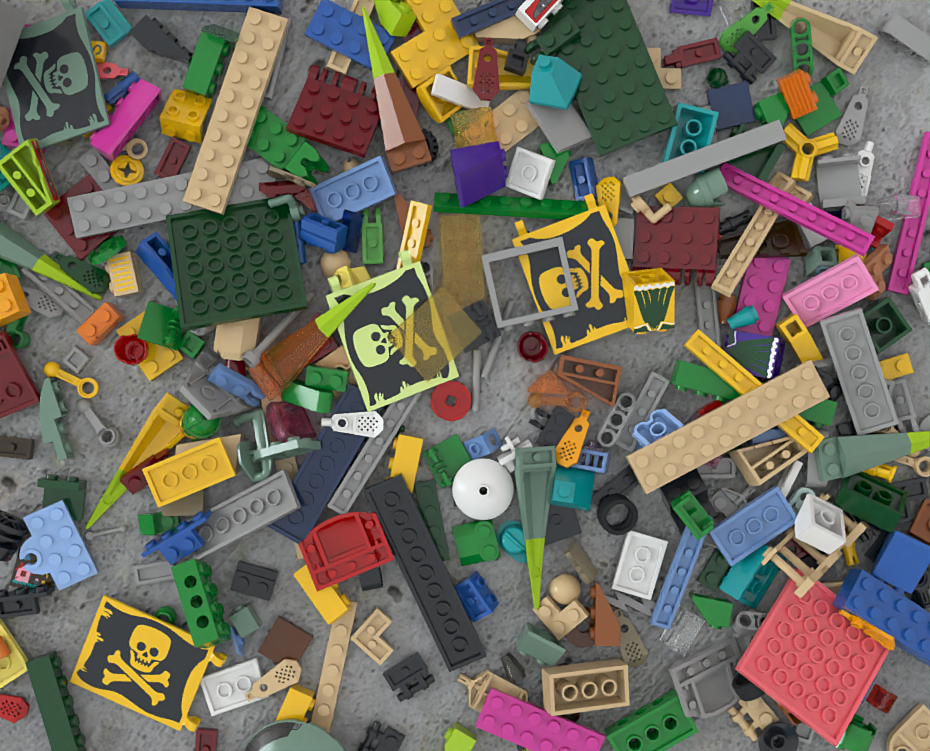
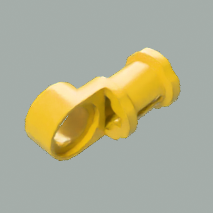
(884, 471)

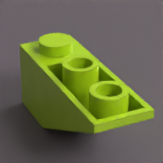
(395, 16)

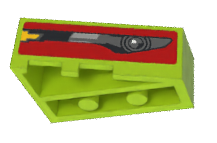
(30, 176)

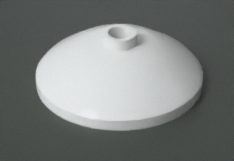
(480, 474)

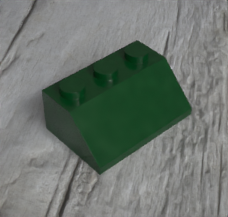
(871, 500)

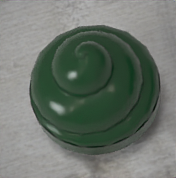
(717, 78)

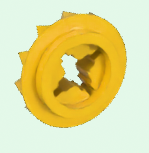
(121, 163)

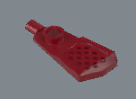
(490, 70)

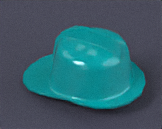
(511, 540)

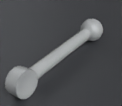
(90, 535)

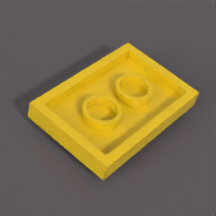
(159, 358)

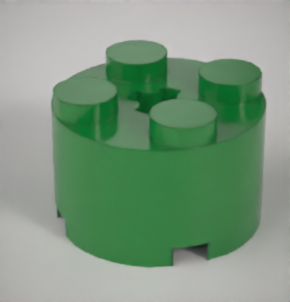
(857, 735)

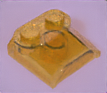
(473, 127)

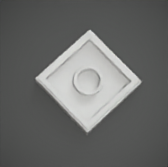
(530, 173)

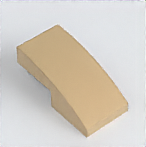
(789, 186)

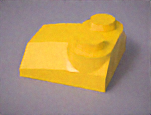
(436, 107)

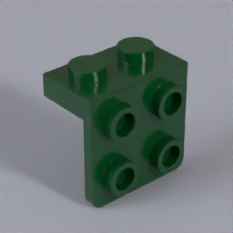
(69, 489)

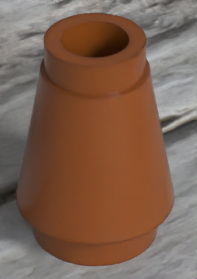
(726, 307)

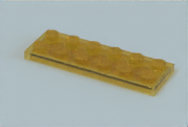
(462, 258)

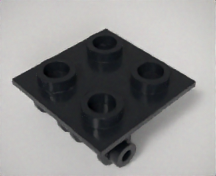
(481, 316)

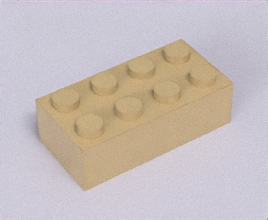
(585, 687)

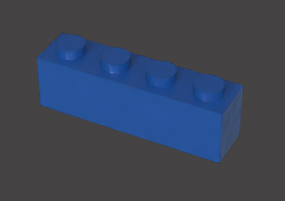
(157, 257)

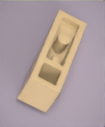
(508, 32)

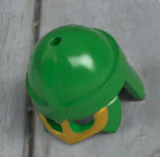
(194, 425)

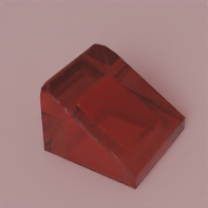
(306, 199)
(881, 698)

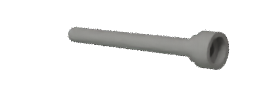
(253, 357)

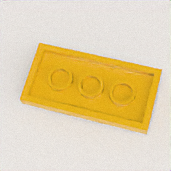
(189, 472)

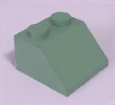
(540, 644)

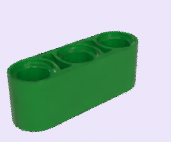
(796, 39)
(308, 397)

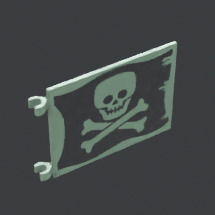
(56, 81)

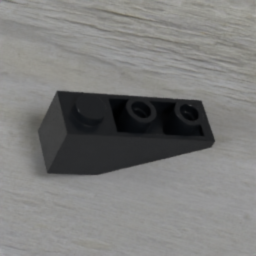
(156, 41)

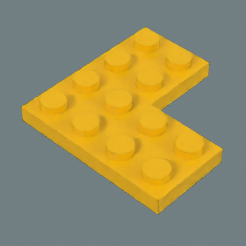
(434, 47)

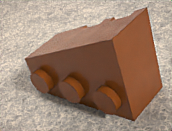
(593, 377)

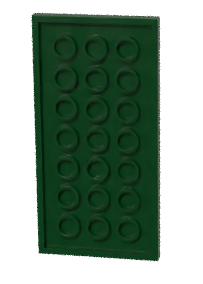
(618, 81)

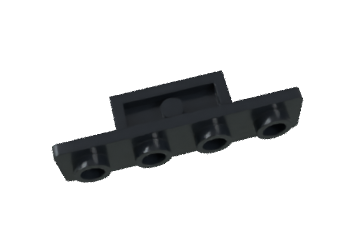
(22, 600)

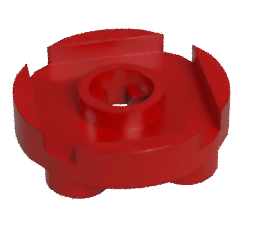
(461, 405)

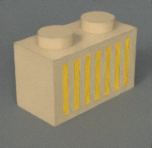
(124, 275)

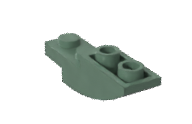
(51, 411)

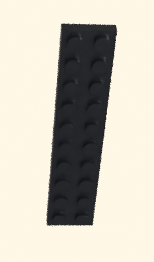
(425, 572)

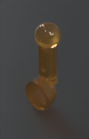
(536, 400)

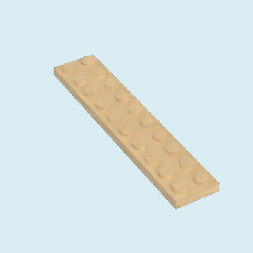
(236, 110)
(727, 426)

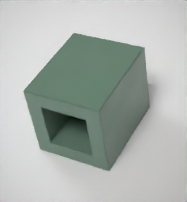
(820, 260)
(245, 619)

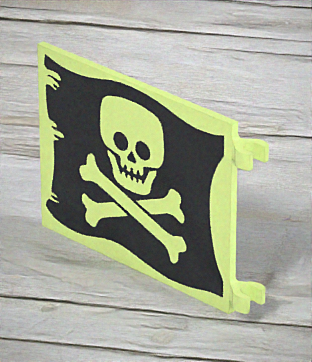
(376, 363)

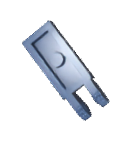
(236, 384)

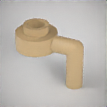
(640, 206)

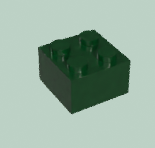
(885, 323)

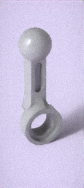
(85, 407)

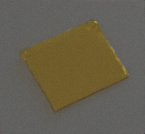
(434, 334)

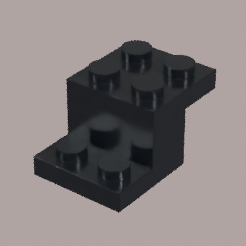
(673, 489)

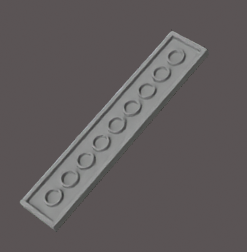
(153, 200)

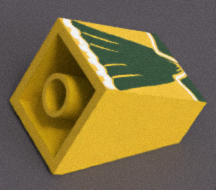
(649, 300)

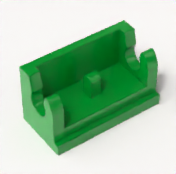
(692, 514)

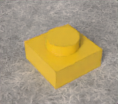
(668, 195)

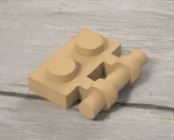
(759, 712)

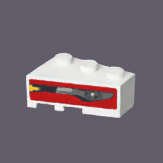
(535, 12)

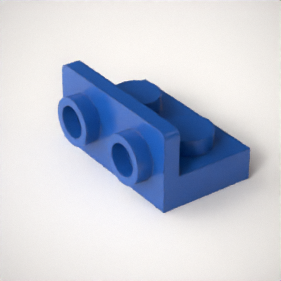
(476, 596)

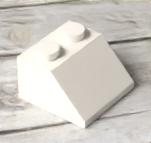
(820, 524)

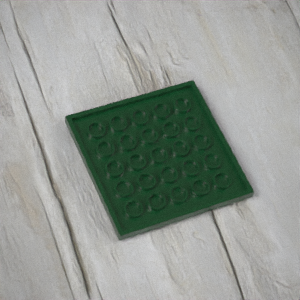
(235, 264)

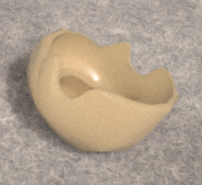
(331, 262)
(564, 588)

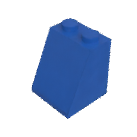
(901, 562)

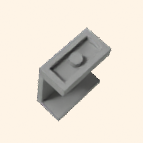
(838, 182)

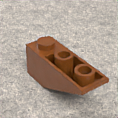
(605, 624)

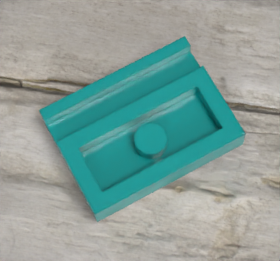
(109, 22)

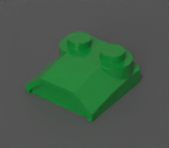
(476, 542)

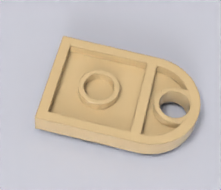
(912, 731)

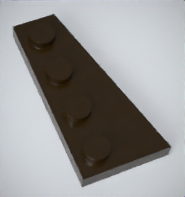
(781, 241)

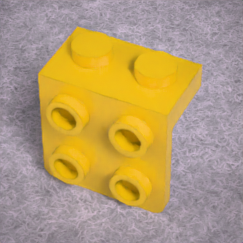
(185, 115)

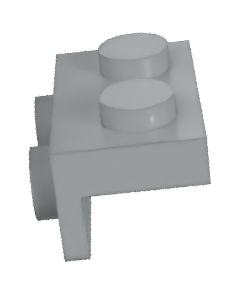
(860, 216)

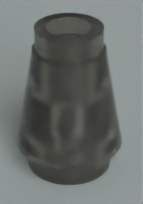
(513, 669)

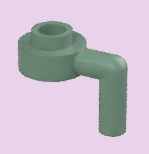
(297, 210)

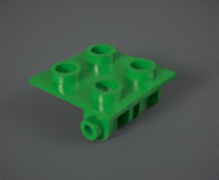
(161, 326)
(446, 460)

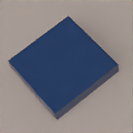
(733, 105)

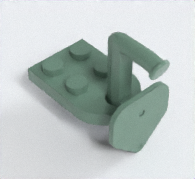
(258, 456)

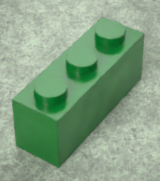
(206, 65)

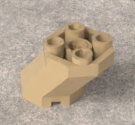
(237, 338)

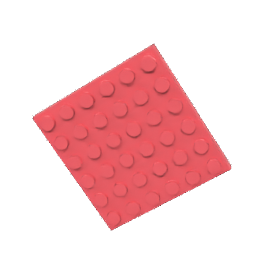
(813, 660)

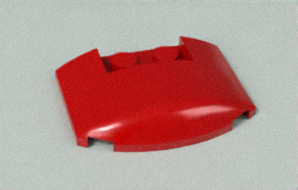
(345, 548)

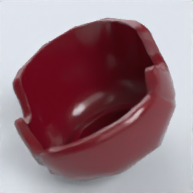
(532, 346)

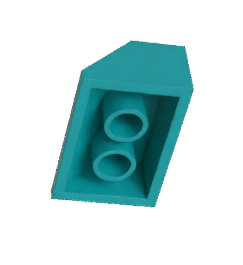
(692, 133)
(750, 578)

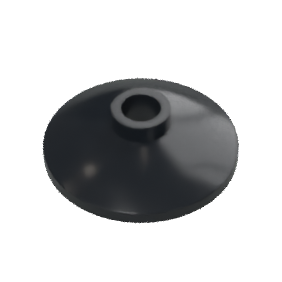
(786, 741)

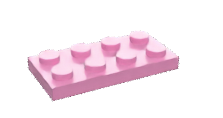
(831, 291)

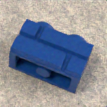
(323, 232)

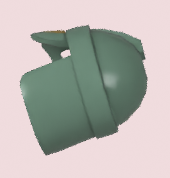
(706, 188)

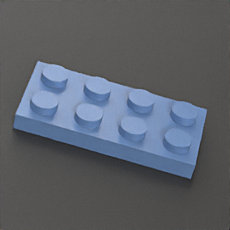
(354, 189)
(753, 525)

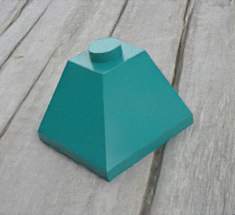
(553, 83)
(572, 488)

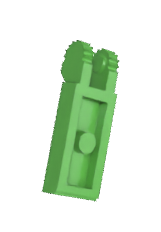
(372, 239)

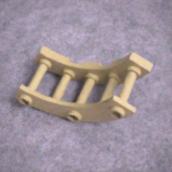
(825, 562)

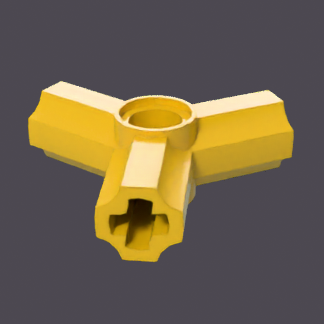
(817, 146)

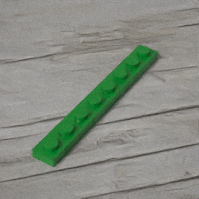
(510, 206)

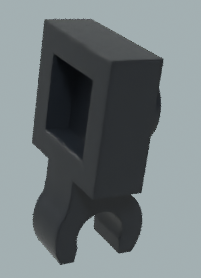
(516, 59)

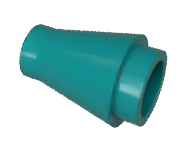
(744, 317)

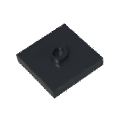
(561, 524)

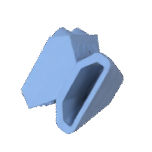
(659, 425)

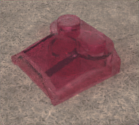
(288, 421)

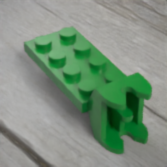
(283, 148)

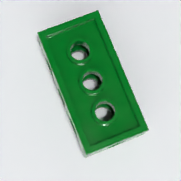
(201, 603)
(652, 716)

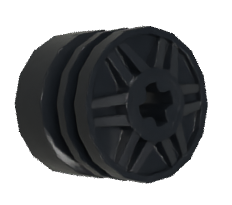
(11, 532)

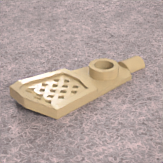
(273, 682)

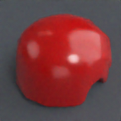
(131, 350)

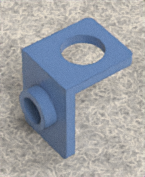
(481, 445)
(238, 641)

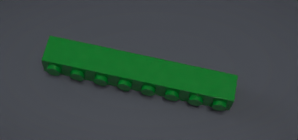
(706, 381)

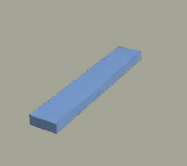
(676, 580)

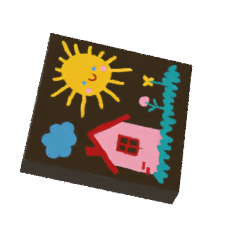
(23, 577)

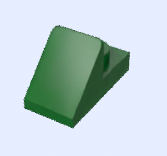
(156, 523)

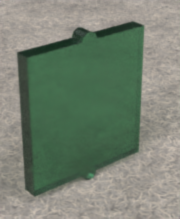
(221, 32)

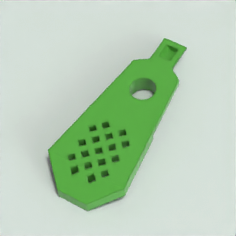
(744, 24)

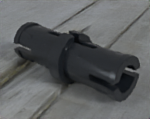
(732, 223)

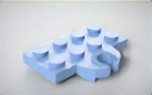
(57, 546)

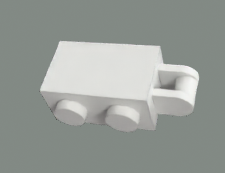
(921, 293)

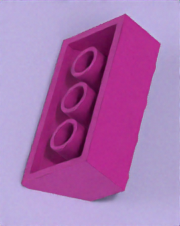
(126, 119)

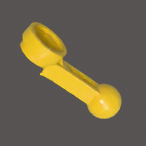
(53, 369)

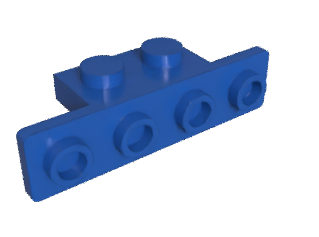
(180, 542)

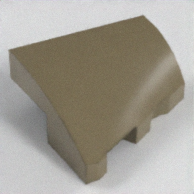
(581, 562)

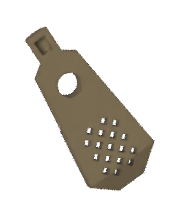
(280, 174)
(628, 637)

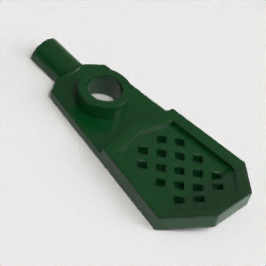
(81, 270)

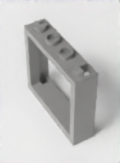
(523, 250)

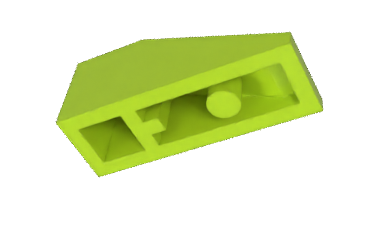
(459, 738)

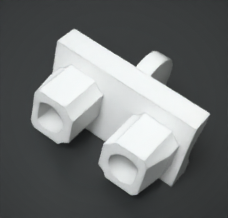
(507, 458)

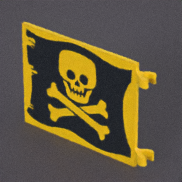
(595, 271)
(143, 664)

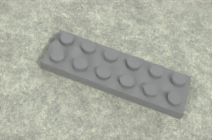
(859, 371)
(247, 513)

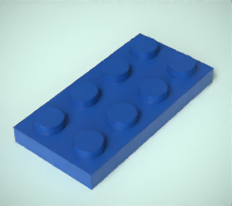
(345, 32)

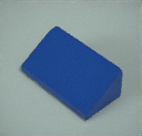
(583, 177)

